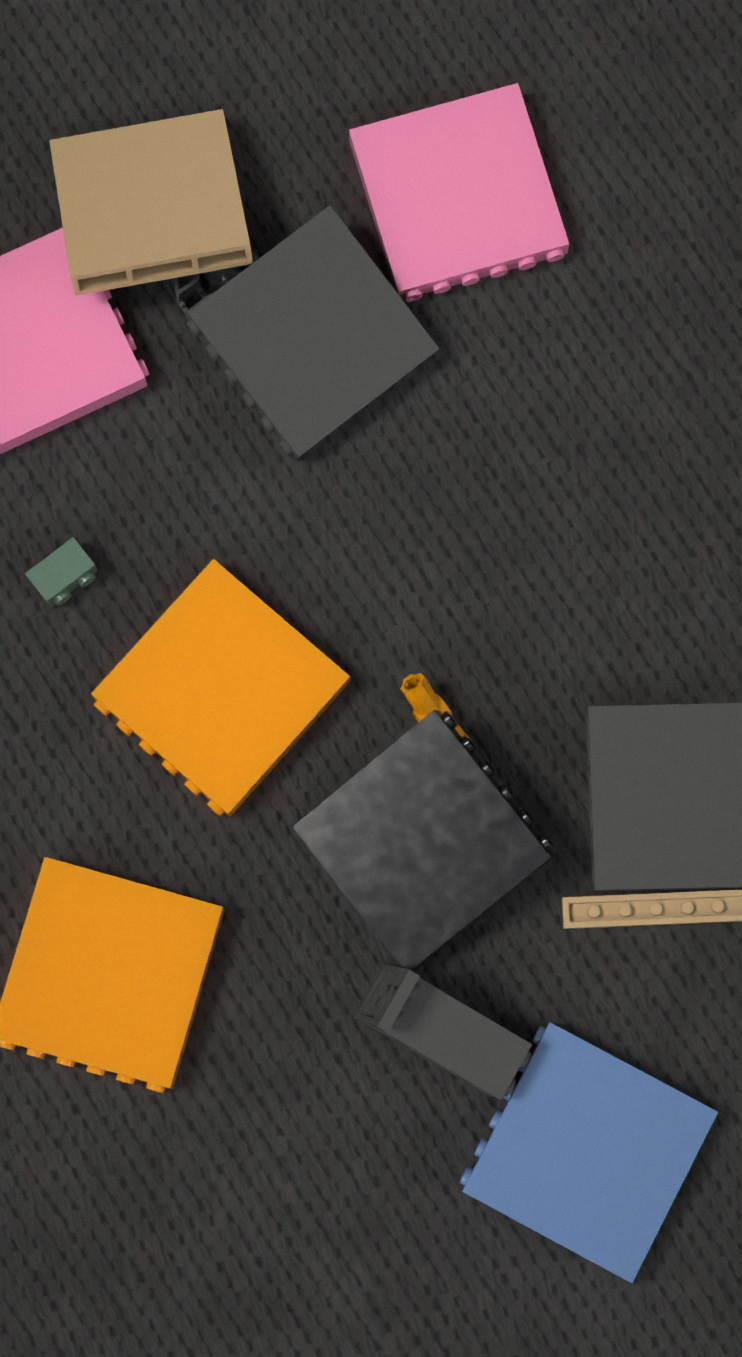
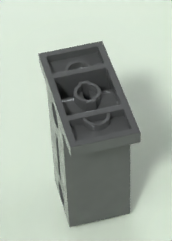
(444, 1031)

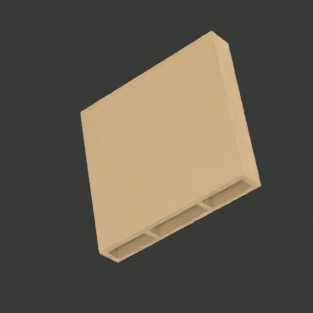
(150, 202)

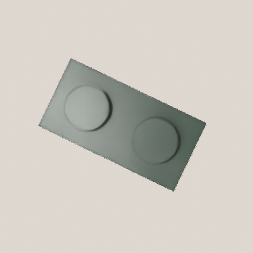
(62, 573)

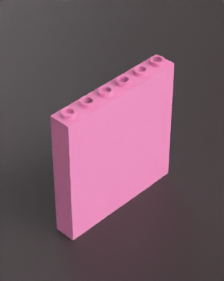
(459, 192)
(56, 348)

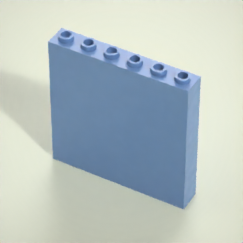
(588, 1151)

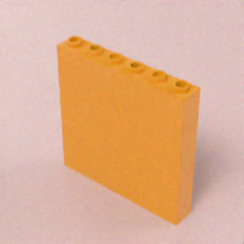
(220, 688)
(108, 974)

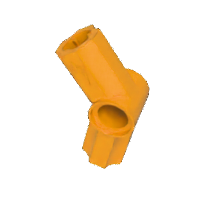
(424, 699)

